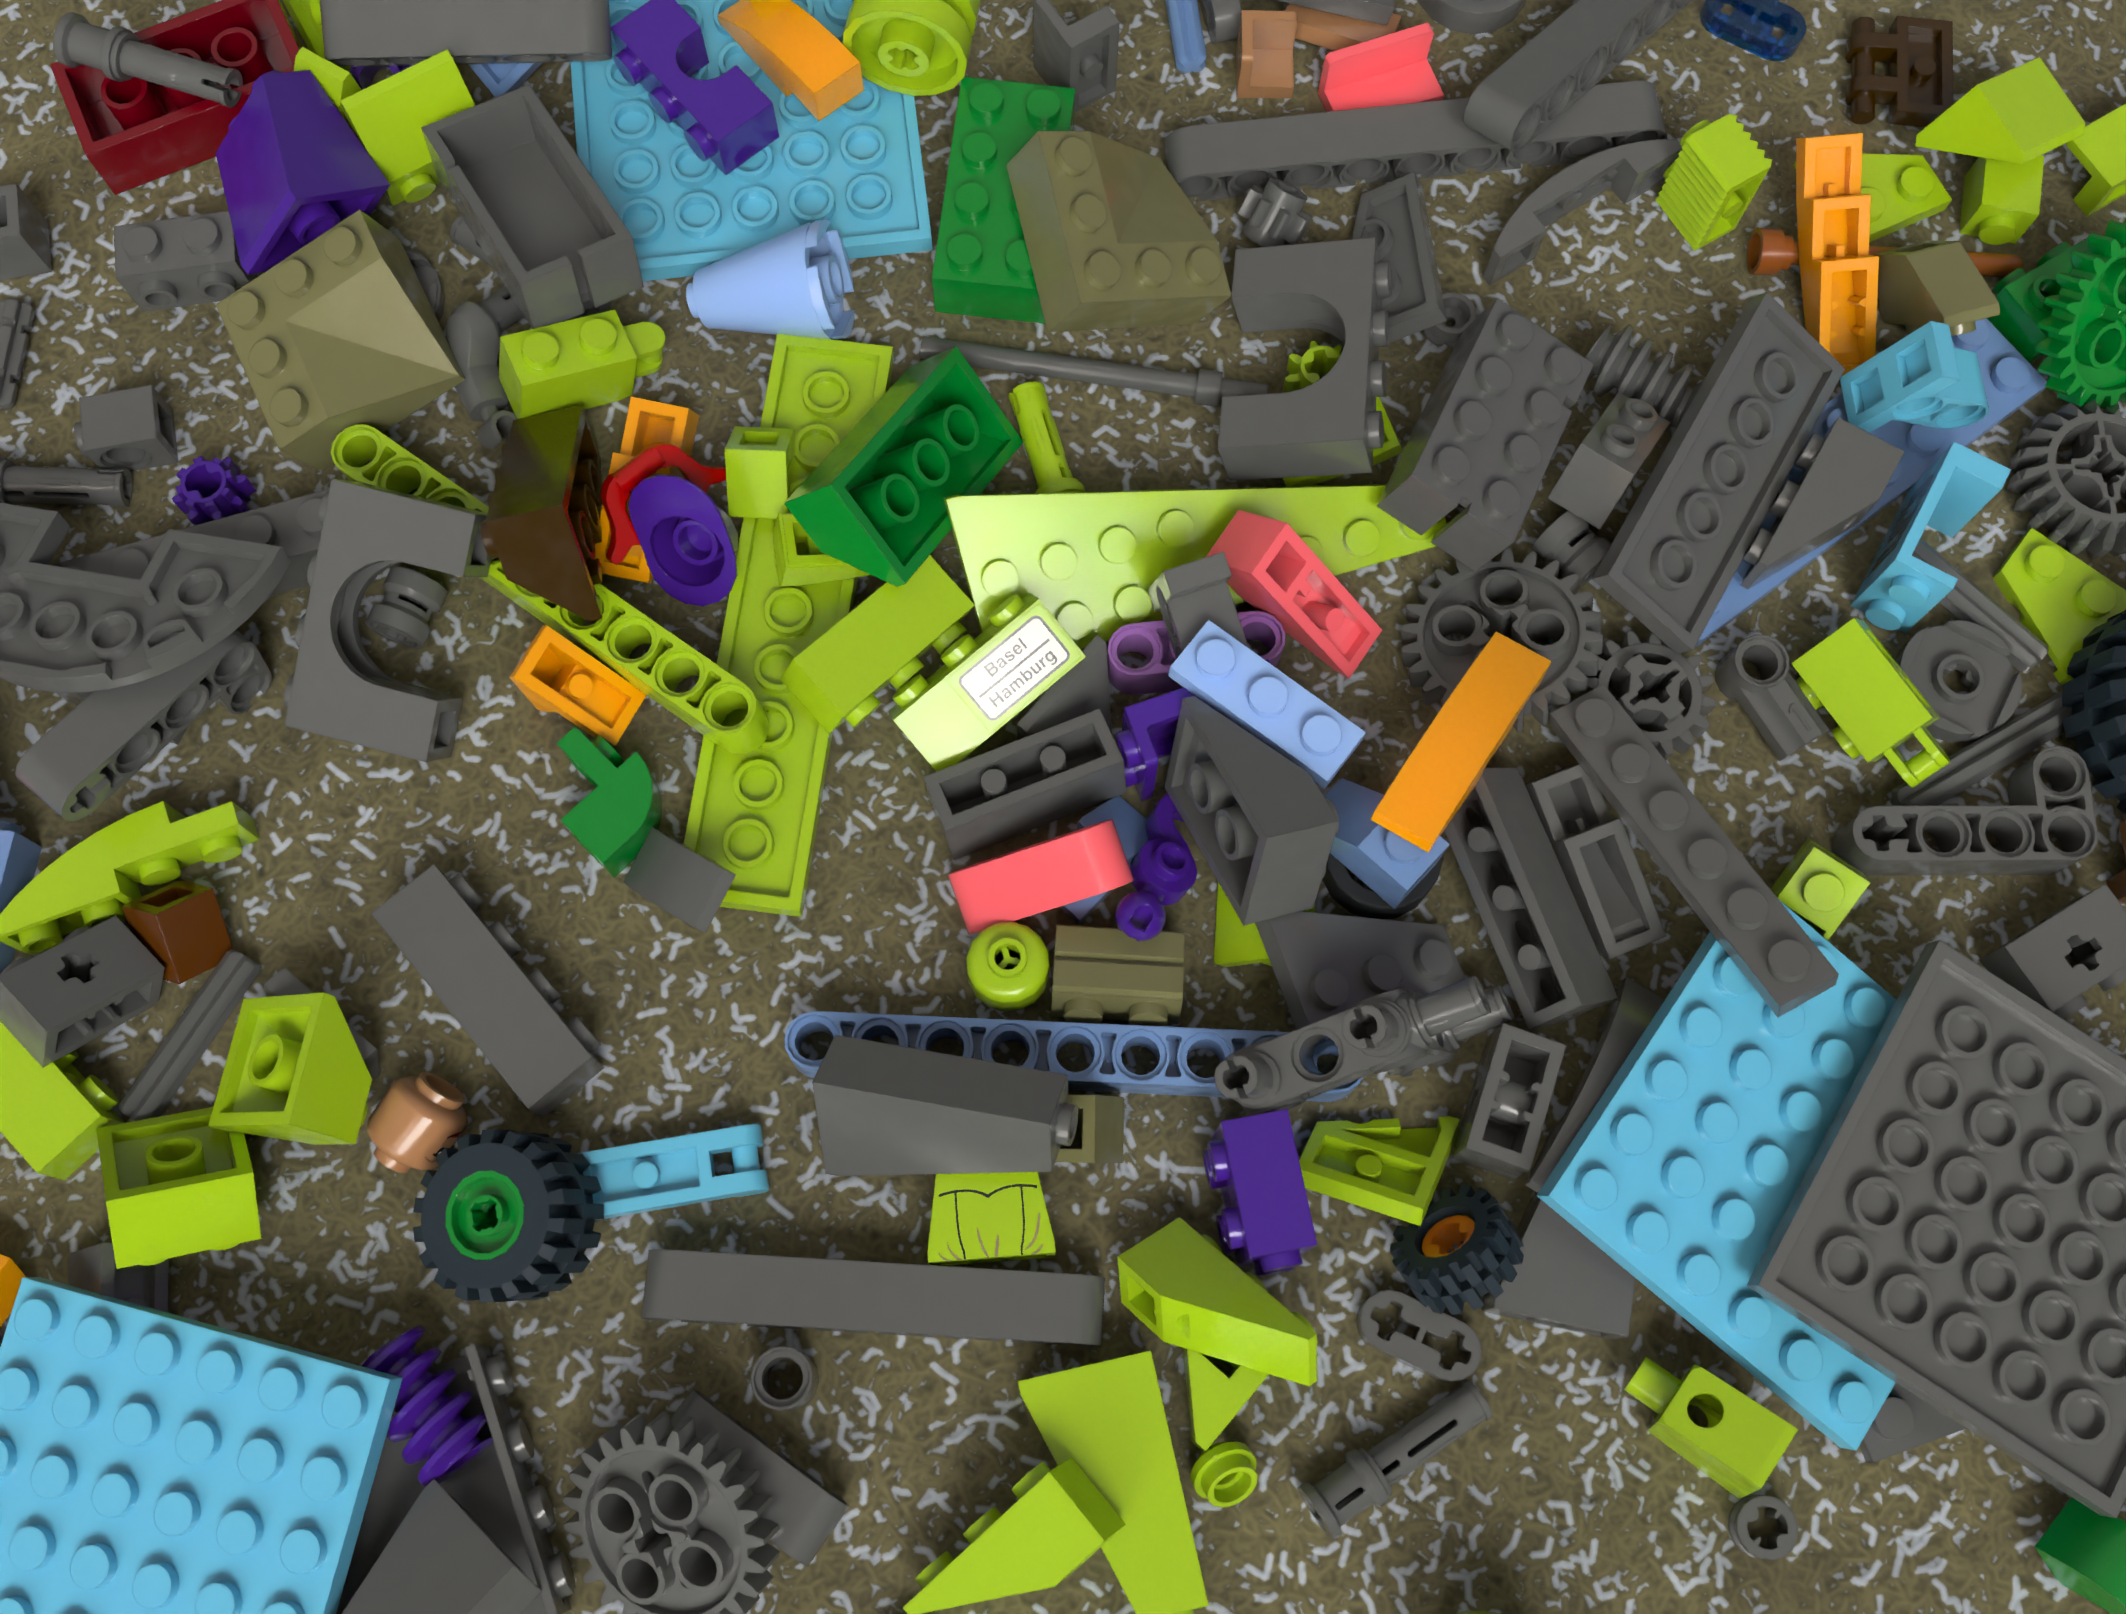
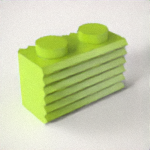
(1712, 180)

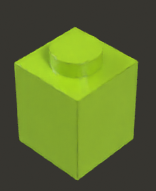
(2001, 199)

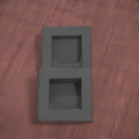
(679, 879)

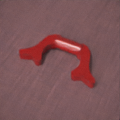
(620, 483)

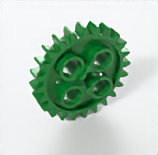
(2089, 324)

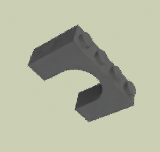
(1334, 420)
(335, 681)

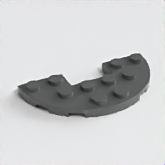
(110, 631)

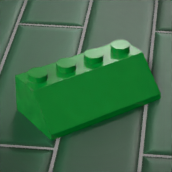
(887, 480)

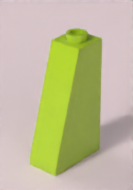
(1119, 1435)

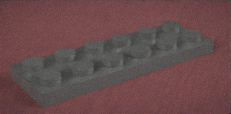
(1719, 474)

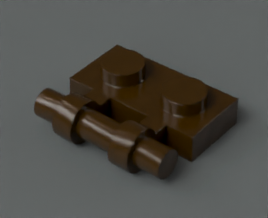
(1919, 70)

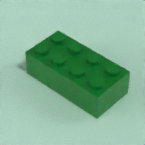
(980, 244)

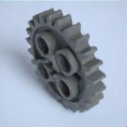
(1541, 610)
(670, 1521)

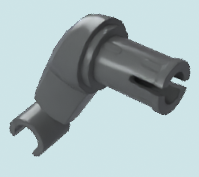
(475, 342)

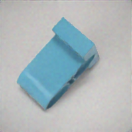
(1917, 383)

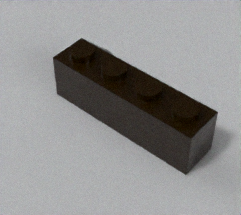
(546, 510)

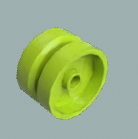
(912, 43)

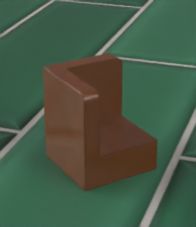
(180, 928)

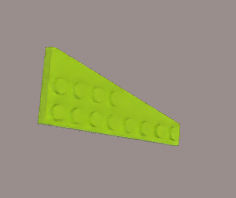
(1103, 550)

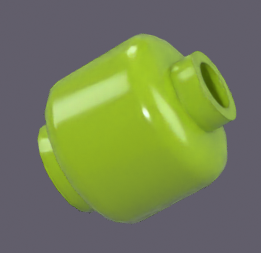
(1014, 987)

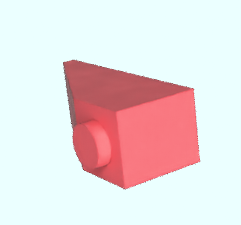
(1287, 580)

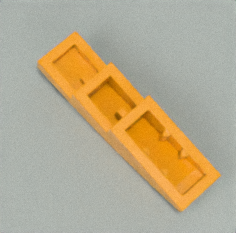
(1833, 247)
(1460, 742)

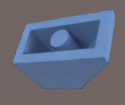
(1374, 853)

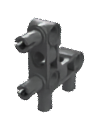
(1377, 1035)

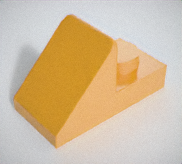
(577, 686)

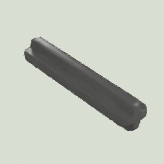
(1973, 605)
(190, 1037)

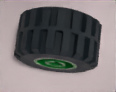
(507, 1216)

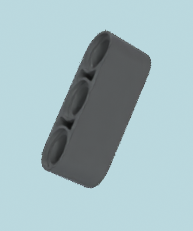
(799, 1503)

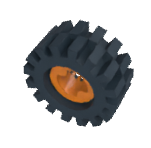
(1484, 1255)

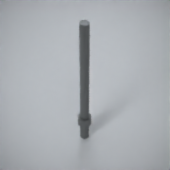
(1206, 387)

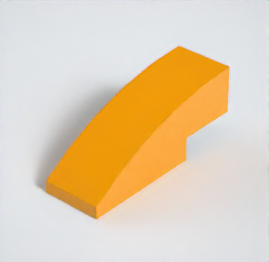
(795, 53)
(645, 424)

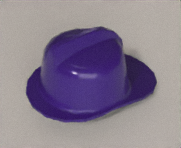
(685, 539)

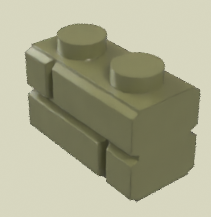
(1115, 977)

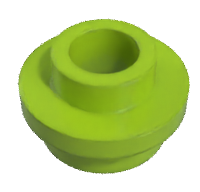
(1225, 1473)

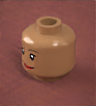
(416, 1122)

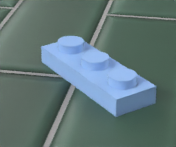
(1266, 703)

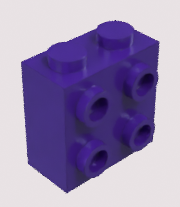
(1262, 1192)

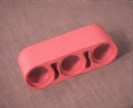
(1041, 876)

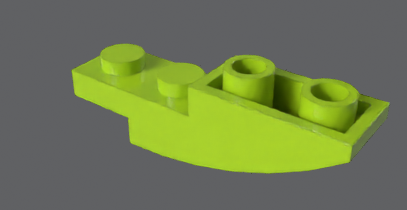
(105, 870)

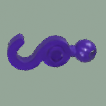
(1160, 872)

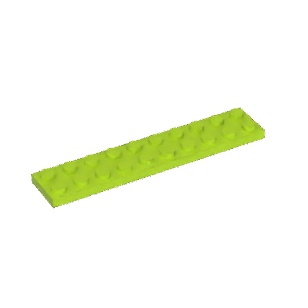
(764, 806)

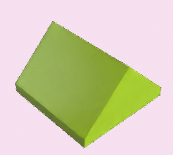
(2007, 118)

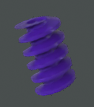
(427, 1412)

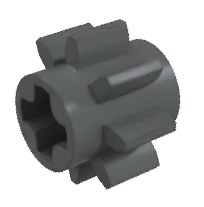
(1274, 213)

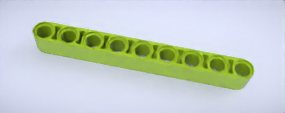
(609, 638)

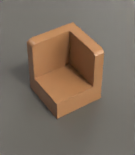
(1265, 54)

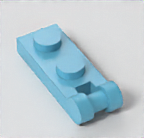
(676, 1171)

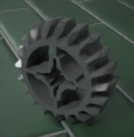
(2076, 497)

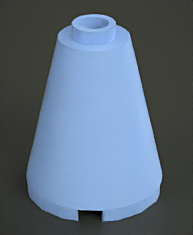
(779, 286)

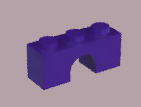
(719, 116)

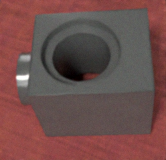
(127, 429)

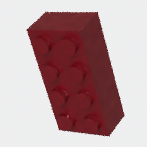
(148, 130)

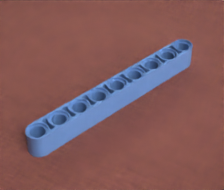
(1045, 1040)

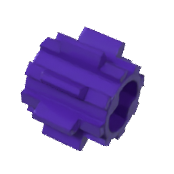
(204, 479)

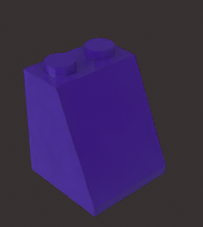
(292, 169)

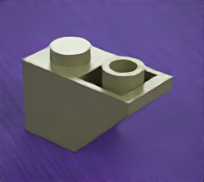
(1933, 284)

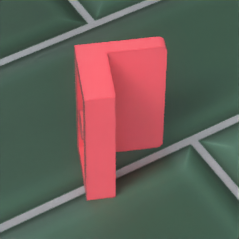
(1381, 72)

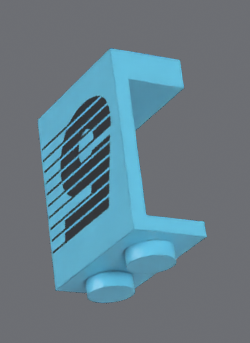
(1946, 498)

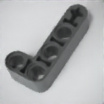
(126, 726)
(1961, 829)

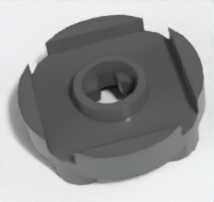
(1986, 672)

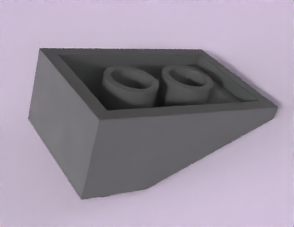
(1250, 814)

